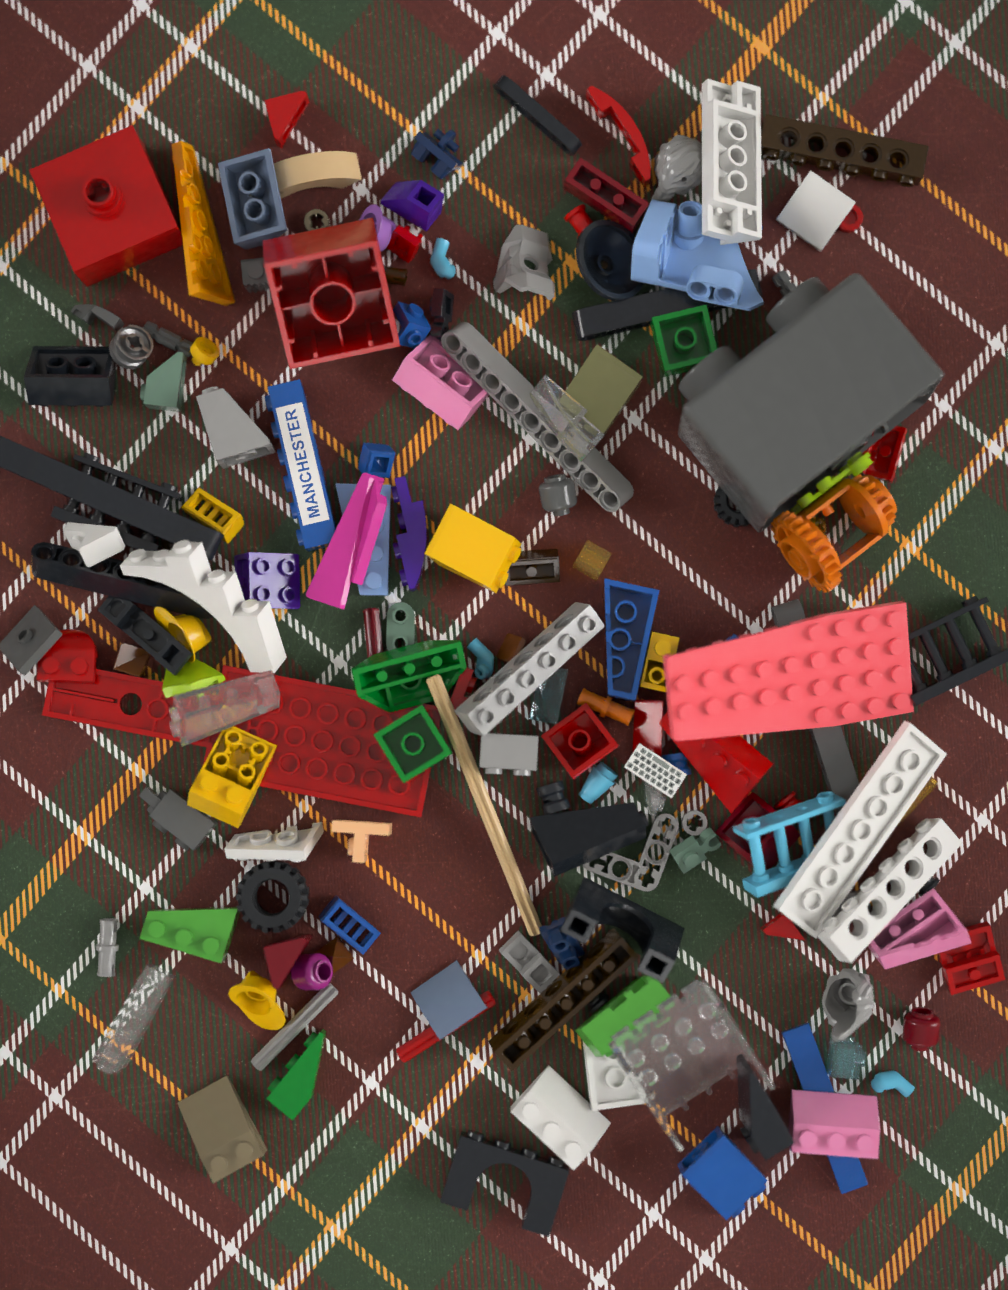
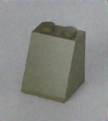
(603, 387)

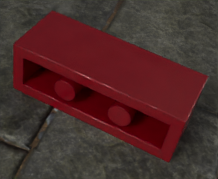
(605, 195)

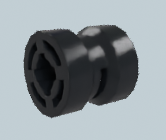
(553, 797)

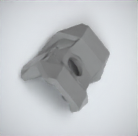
(522, 245)

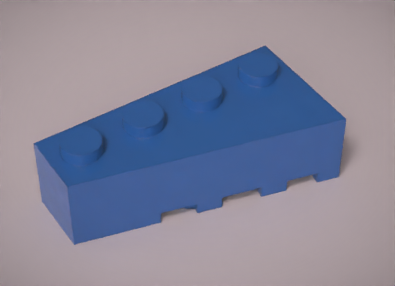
(628, 628)

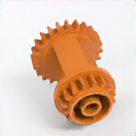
(810, 551)

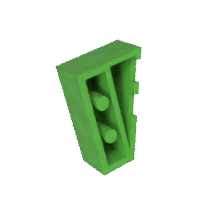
(193, 930)
(624, 1008)

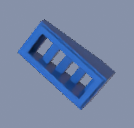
(332, 907)

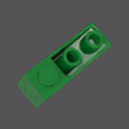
(299, 1083)

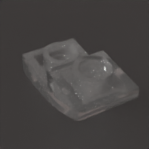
(653, 799)

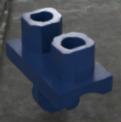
(446, 161)
(564, 947)

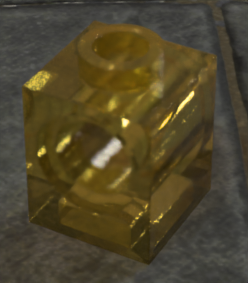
(592, 560)

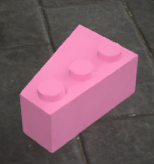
(919, 932)

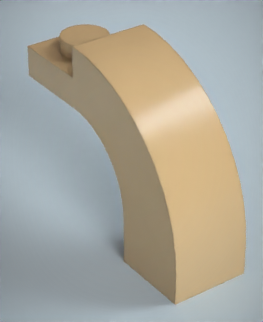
(317, 169)

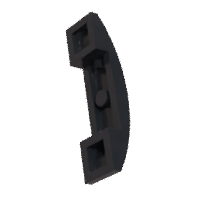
(146, 633)

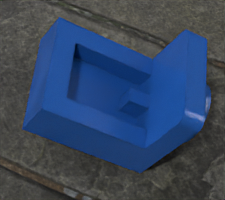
(413, 324)

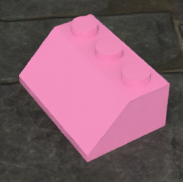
(440, 383)
(834, 1124)

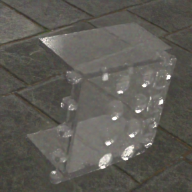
(682, 1051)

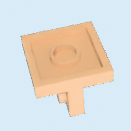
(359, 844)

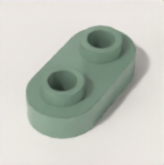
(400, 629)

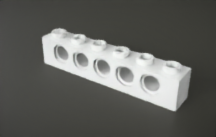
(922, 866)

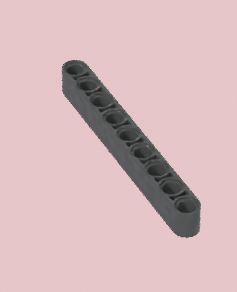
(827, 741)

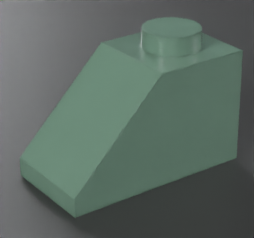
(166, 385)

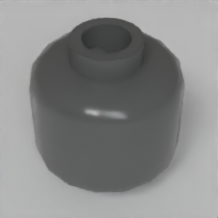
(558, 494)

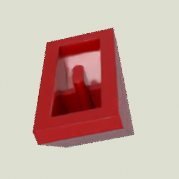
(285, 113)

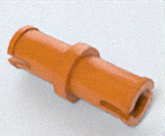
(606, 707)

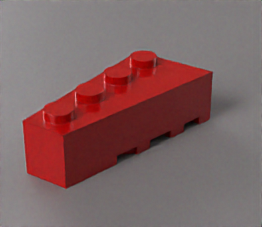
(725, 763)

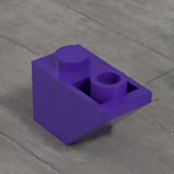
(415, 202)

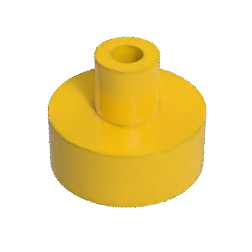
(204, 351)

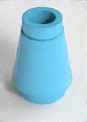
(597, 782)

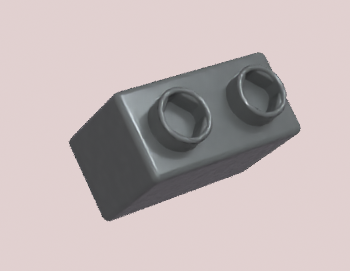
(803, 396)

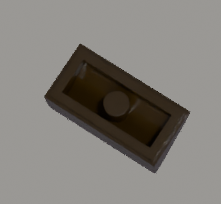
(535, 568)

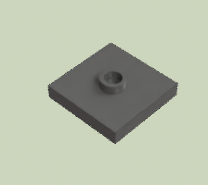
(29, 640)

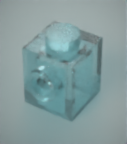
(845, 1058)

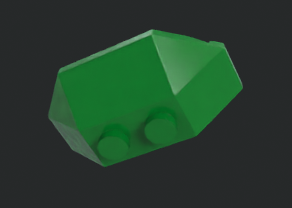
(400, 675)

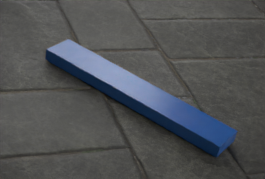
(814, 1077)

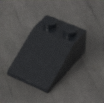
(761, 1121)

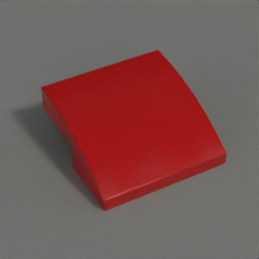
(886, 454)
(973, 963)

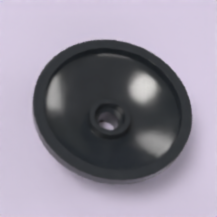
(606, 259)

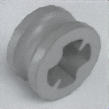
(689, 815)

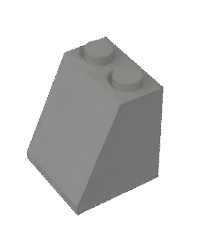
(230, 429)

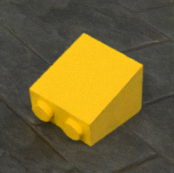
(473, 549)

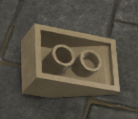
(221, 1129)

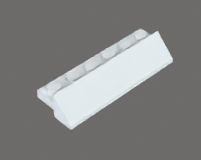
(731, 162)

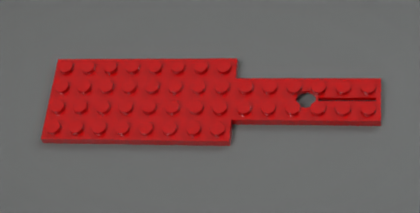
(318, 730)

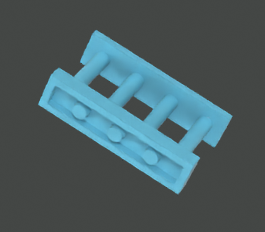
(777, 878)

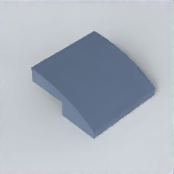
(448, 1000)

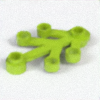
(854, 465)

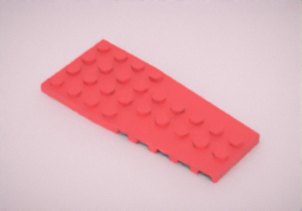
(794, 676)

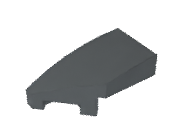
(89, 312)

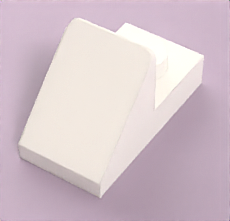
(94, 541)

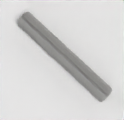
(294, 1027)

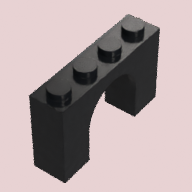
(654, 934)
(477, 1154)

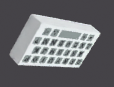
(655, 770)

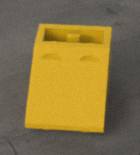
(231, 775)

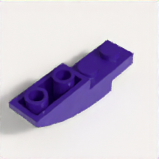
(412, 544)

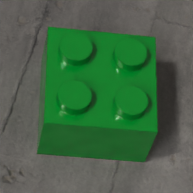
(682, 339)
(413, 744)

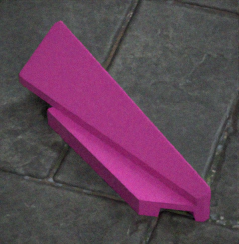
(351, 544)

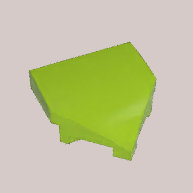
(191, 677)

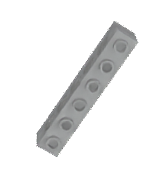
(529, 668)

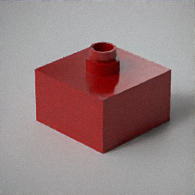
(108, 206)
(330, 293)

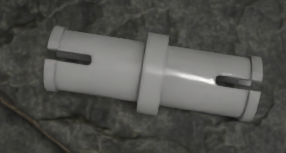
(107, 947)

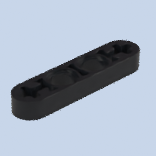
(537, 115)

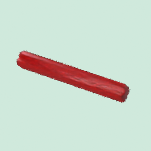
(428, 1037)

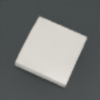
(815, 211)

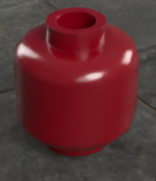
(921, 1028)

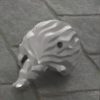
(678, 167)
(847, 1002)

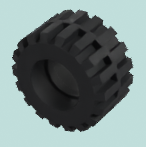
(252, 910)

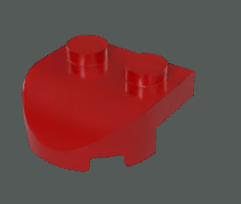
(69, 659)

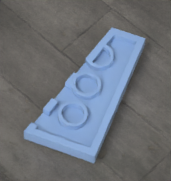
(377, 574)

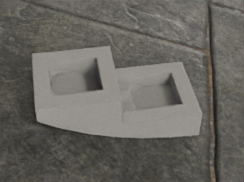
(529, 962)

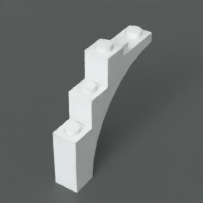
(219, 592)

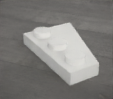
(286, 845)
(608, 1083)

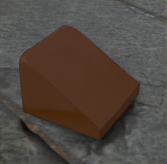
(510, 647)

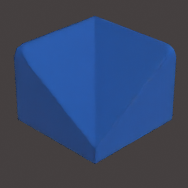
(376, 459)

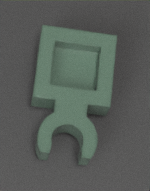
(691, 851)

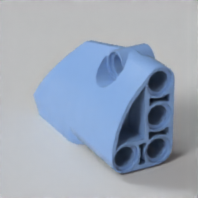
(677, 256)

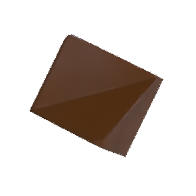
(132, 660)

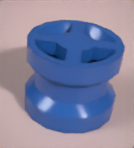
(679, 761)

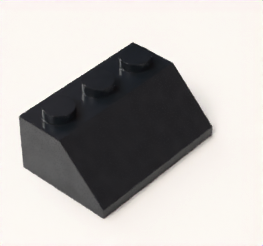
(70, 376)

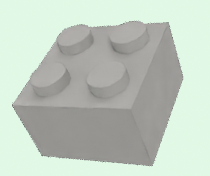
(509, 752)

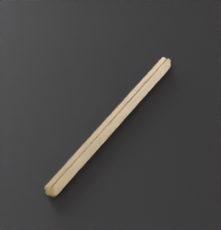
(484, 804)

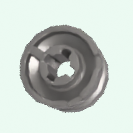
(126, 356)

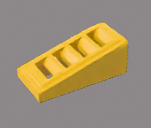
(228, 524)

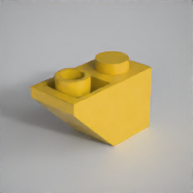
(653, 668)

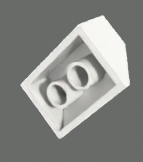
(560, 1117)

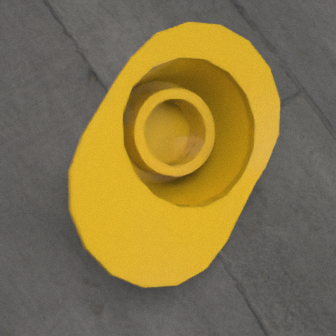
(185, 628)
(258, 1001)

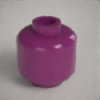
(312, 972)

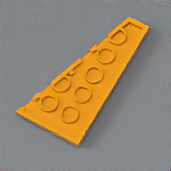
(202, 251)

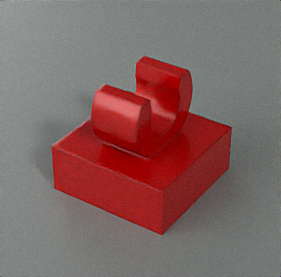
(404, 243)

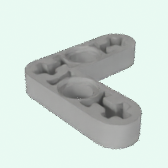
(635, 868)

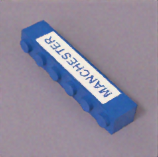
(302, 463)

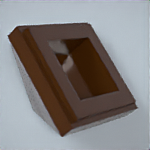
(336, 953)

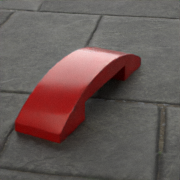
(606, 105)

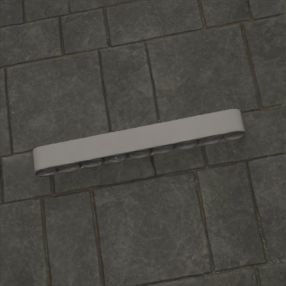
(512, 393)

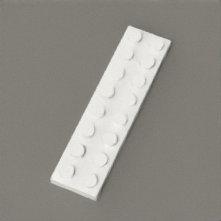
(860, 829)

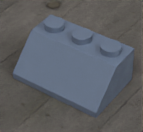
(252, 198)

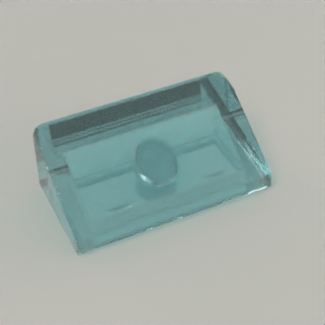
(549, 697)

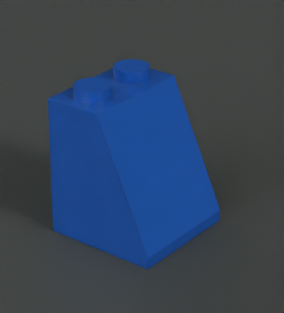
(722, 1174)

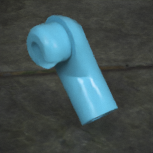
(440, 262)
(484, 661)
(890, 1080)

